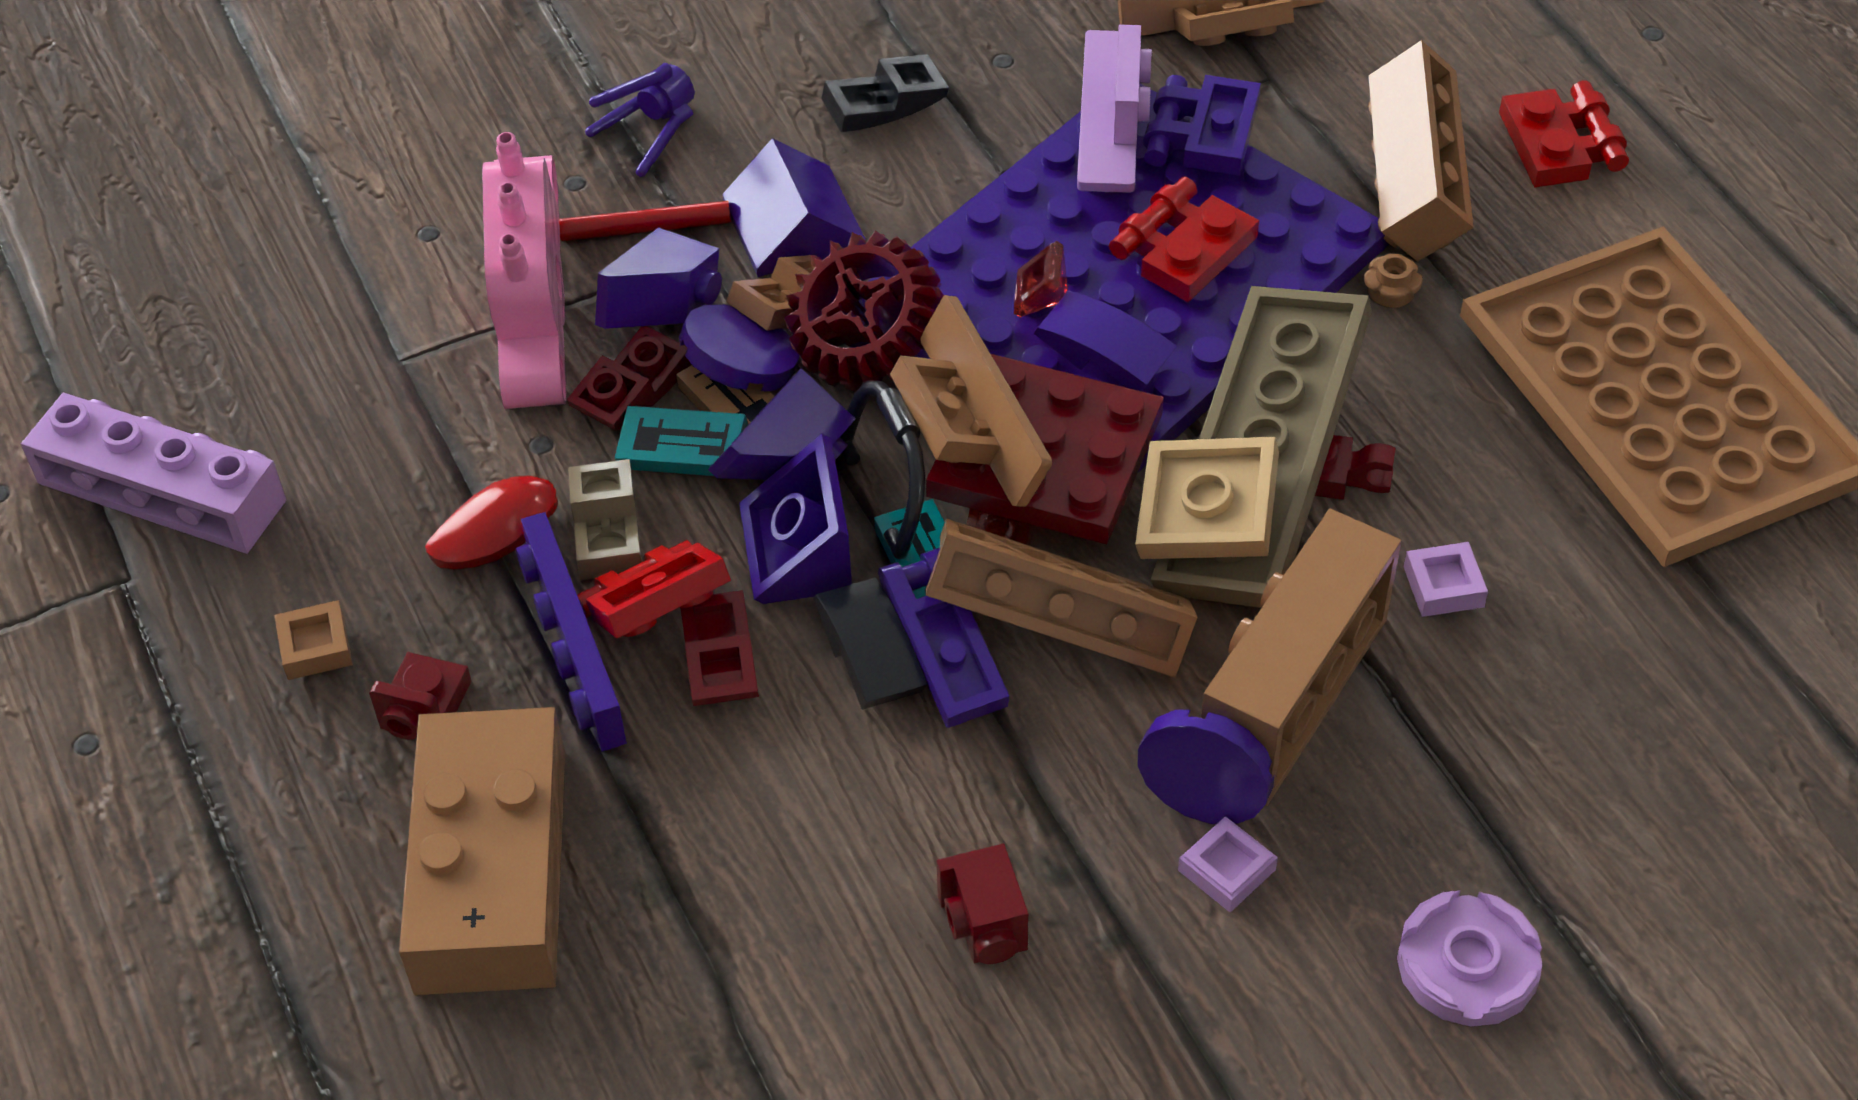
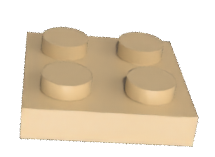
(1208, 498)

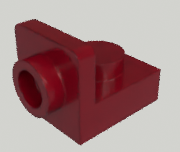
(418, 688)

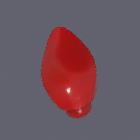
(490, 522)

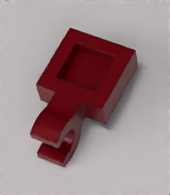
(1366, 468)

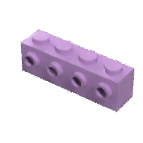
(155, 472)

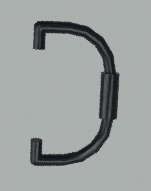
(907, 434)

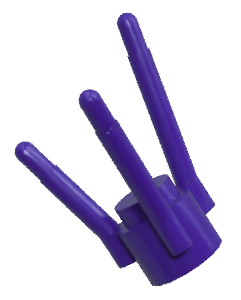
(661, 95)

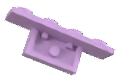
(1112, 108)

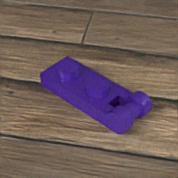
(946, 645)

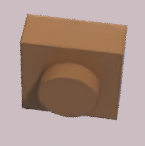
(313, 640)

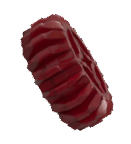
(832, 309)

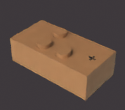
(1306, 638)
(484, 852)

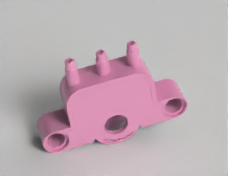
(525, 275)

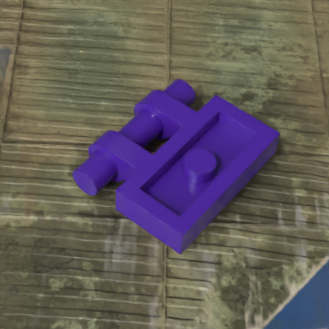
(1220, 123)

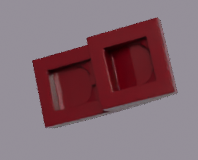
(719, 650)

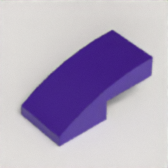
(1114, 340)

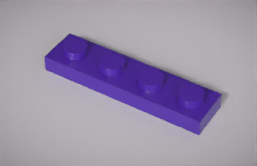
(576, 651)

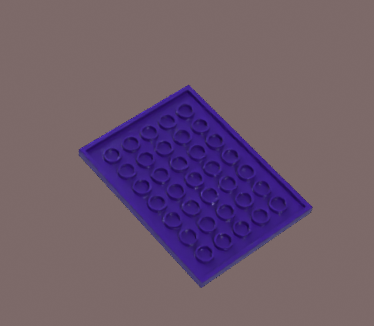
(1303, 243)

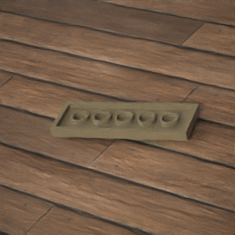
(1285, 383)

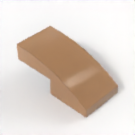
(766, 298)

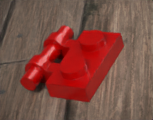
(1548, 138)
(1197, 248)
(665, 581)

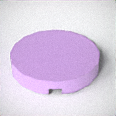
(1470, 958)

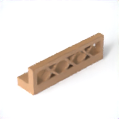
(1061, 598)

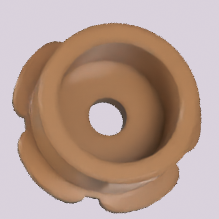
(1392, 280)

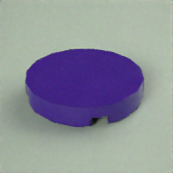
(737, 349)
(1205, 767)

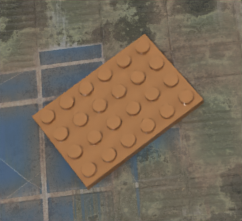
(1666, 394)

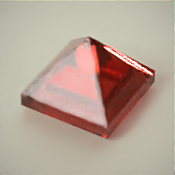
(1041, 281)

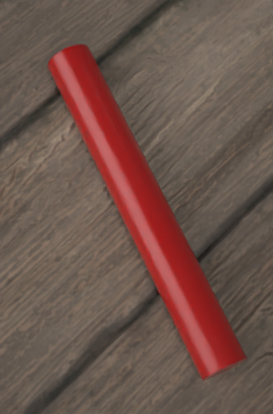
(644, 220)

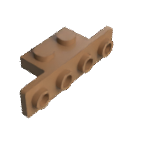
(1209, 20)
(968, 405)

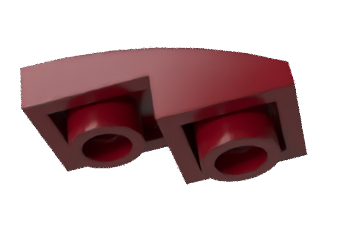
(635, 378)

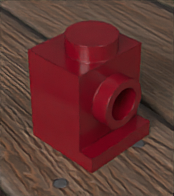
(984, 903)

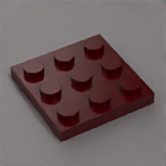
(1095, 445)

